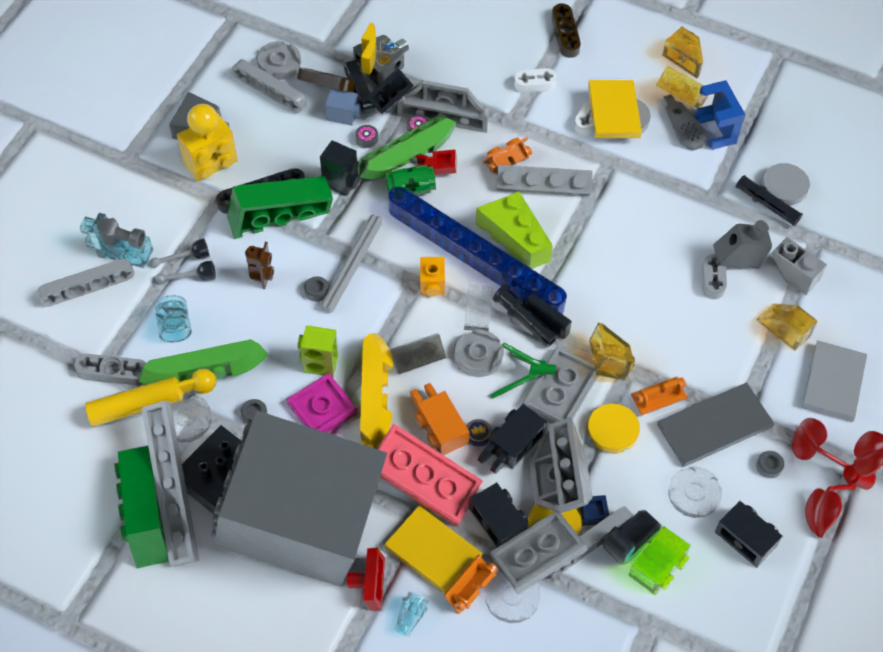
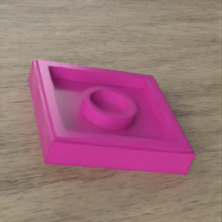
(322, 405)

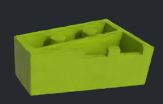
(516, 228)

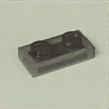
(418, 353)

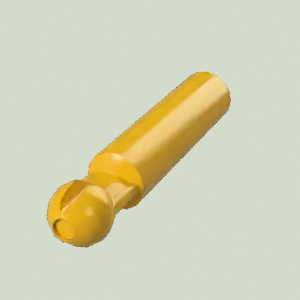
(131, 401)

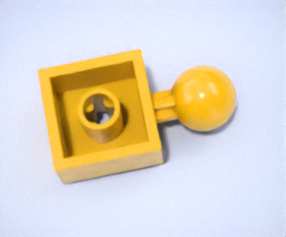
(207, 143)

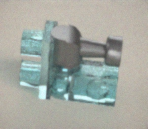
(115, 242)

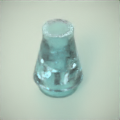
(411, 611)

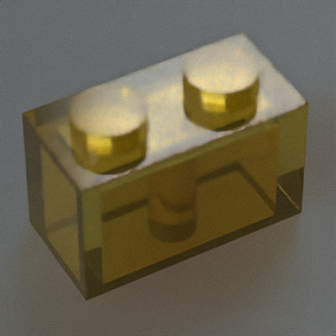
(681, 87)

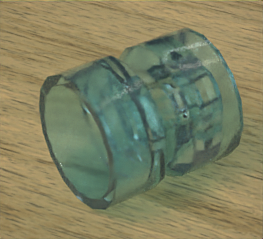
(172, 319)

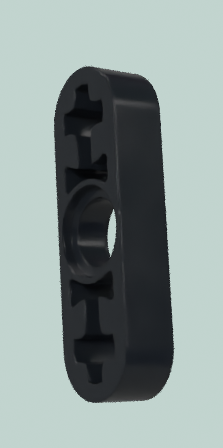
(353, 72)

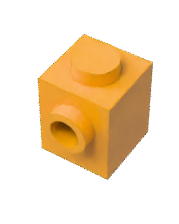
(432, 276)

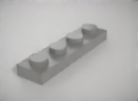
(544, 179)

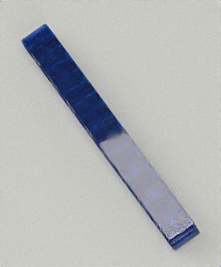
(462, 242)

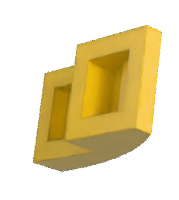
(368, 49)

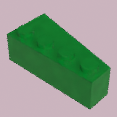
(277, 203)
(140, 507)

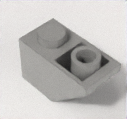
(798, 265)

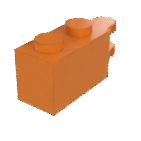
(440, 420)

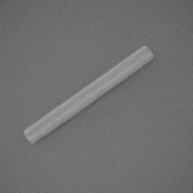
(351, 263)

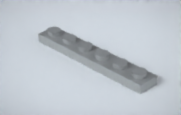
(170, 484)

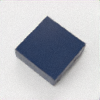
(594, 511)

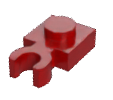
(442, 161)

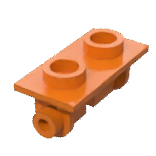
(515, 149)
(660, 395)
(469, 583)

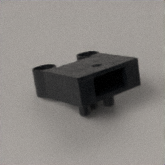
(208, 467)

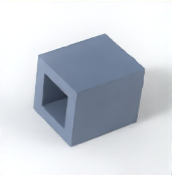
(342, 107)

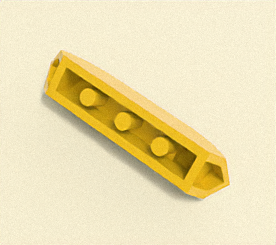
(376, 363)

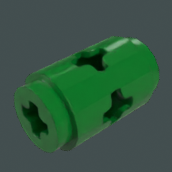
(423, 179)

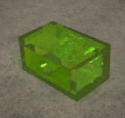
(659, 561)

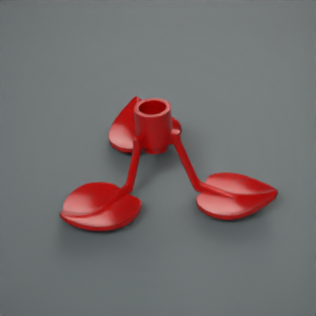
(825, 506)

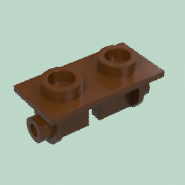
(260, 264)

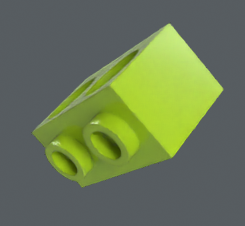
(318, 350)

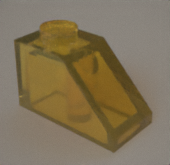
(685, 51)
(788, 323)
(610, 353)

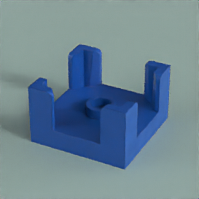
(724, 111)

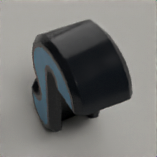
(632, 537)

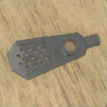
(687, 128)

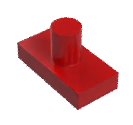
(371, 579)

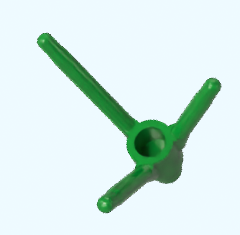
(537, 368)

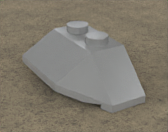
(444, 101)
(560, 469)

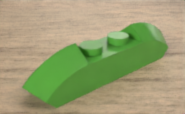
(413, 143)
(221, 360)

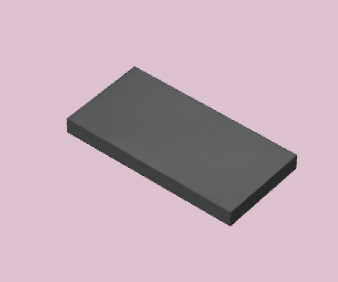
(715, 424)

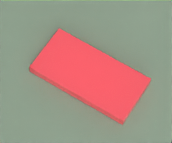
(427, 475)

